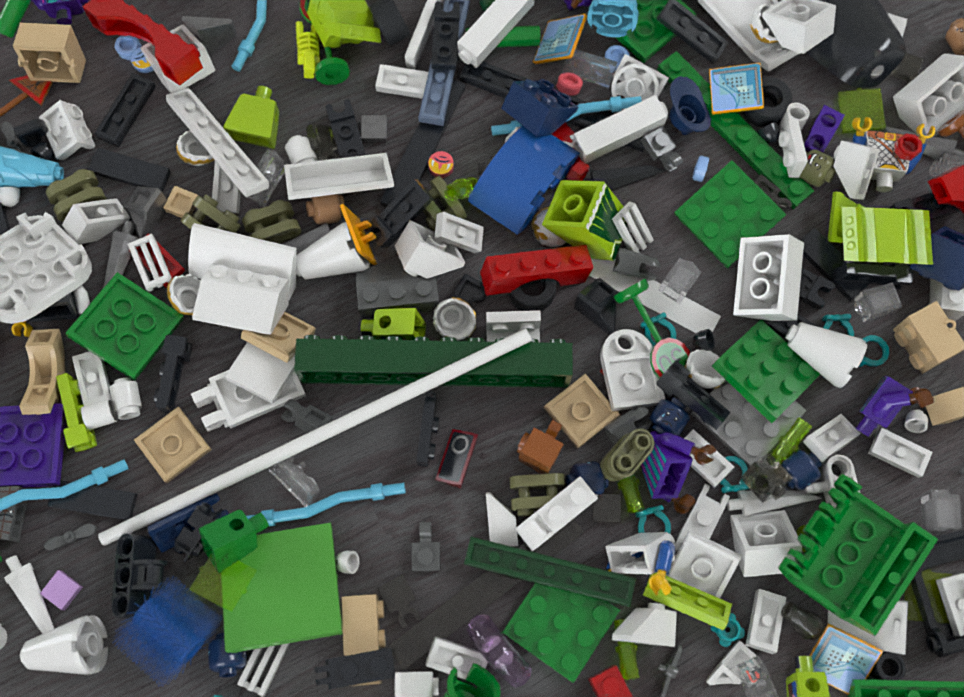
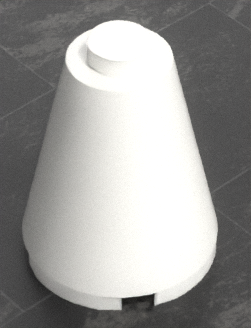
(331, 256)
(827, 351)
(68, 648)

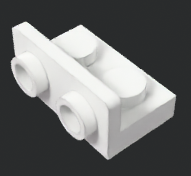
(66, 129)
(510, 322)

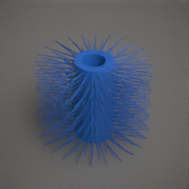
(168, 631)

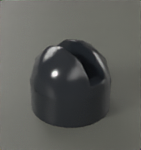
(770, 132)
(41, 151)
(704, 340)

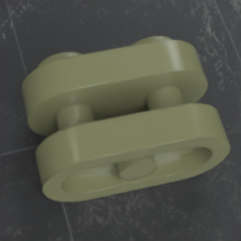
(75, 189)
(207, 206)
(452, 207)
(272, 222)
(627, 455)
(527, 505)

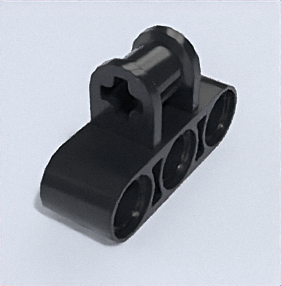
(135, 574)

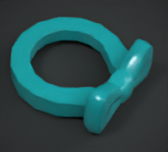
(843, 319)
(662, 321)
(885, 349)
(727, 487)
(658, 513)

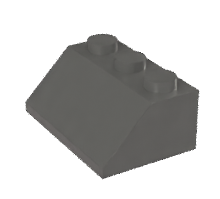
(394, 289)

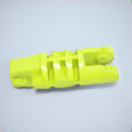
(307, 49)

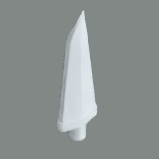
(751, 505)
(28, 592)

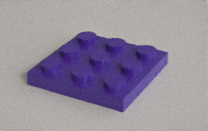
(31, 447)

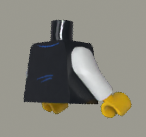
(66, 308)

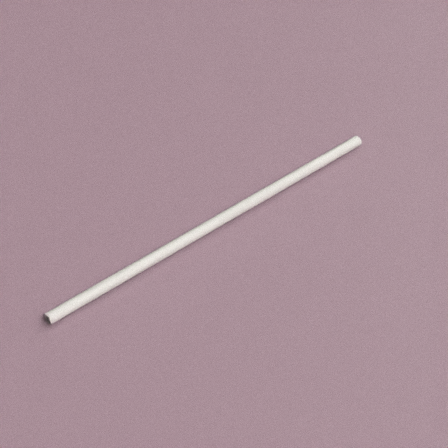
(315, 436)

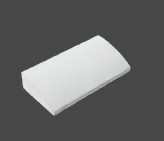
(338, 176)
(236, 251)

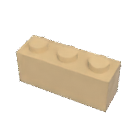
(362, 625)

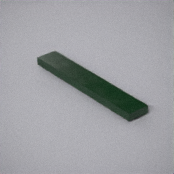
(550, 571)

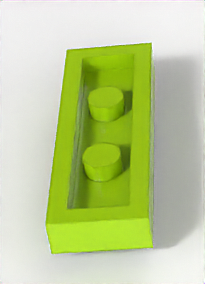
(692, 602)

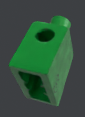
(231, 537)

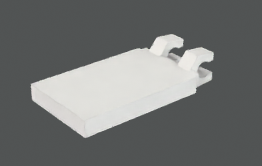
(237, 404)

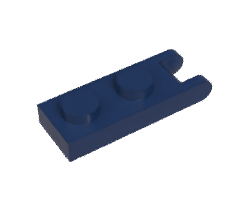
(168, 529)

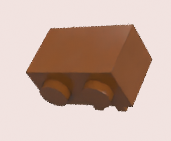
(540, 449)

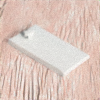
(890, 636)

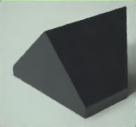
(598, 305)

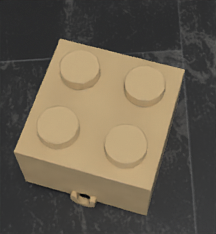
(49, 52)
(928, 337)

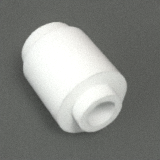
(300, 150)
(125, 398)

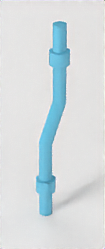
(247, 46)
(615, 104)
(99, 476)
(376, 492)

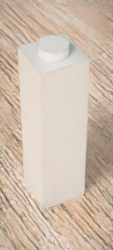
(491, 29)
(620, 129)

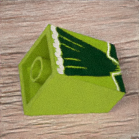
(583, 216)

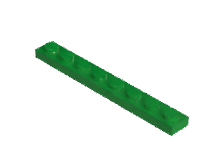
(741, 136)

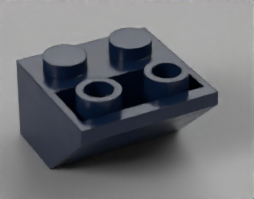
(538, 106)
(947, 259)

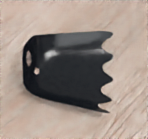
(857, 33)

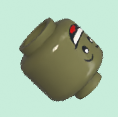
(818, 168)

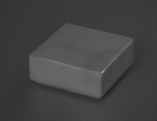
(374, 128)

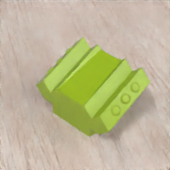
(343, 22)
(886, 235)

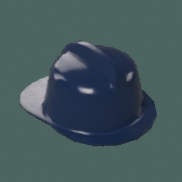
(688, 107)

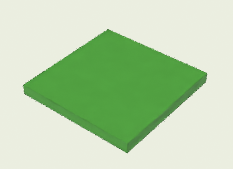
(291, 592)

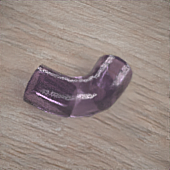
(498, 651)

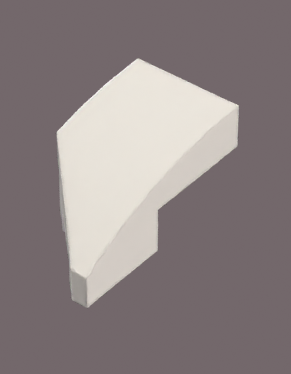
(501, 522)
(726, 669)

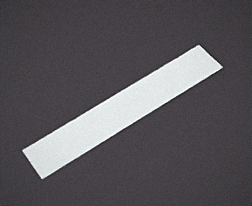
(687, 314)

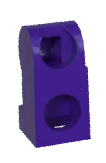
(823, 129)

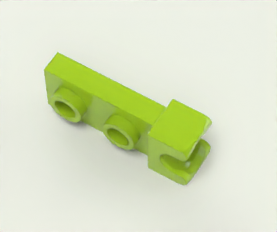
(77, 433)

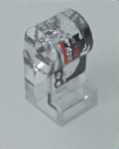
(755, 678)

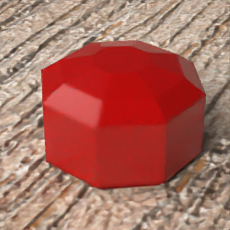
(908, 147)
(578, 171)

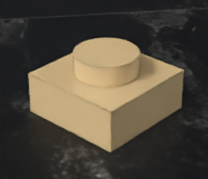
(180, 202)

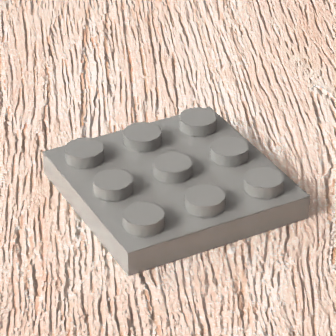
(745, 428)

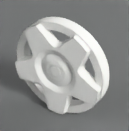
(635, 84)

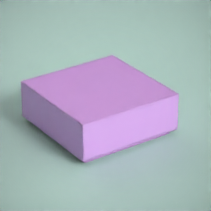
(61, 590)

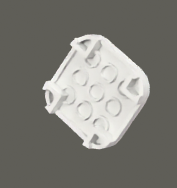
(38, 267)

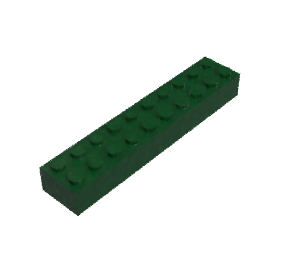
(406, 361)

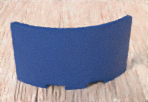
(520, 175)

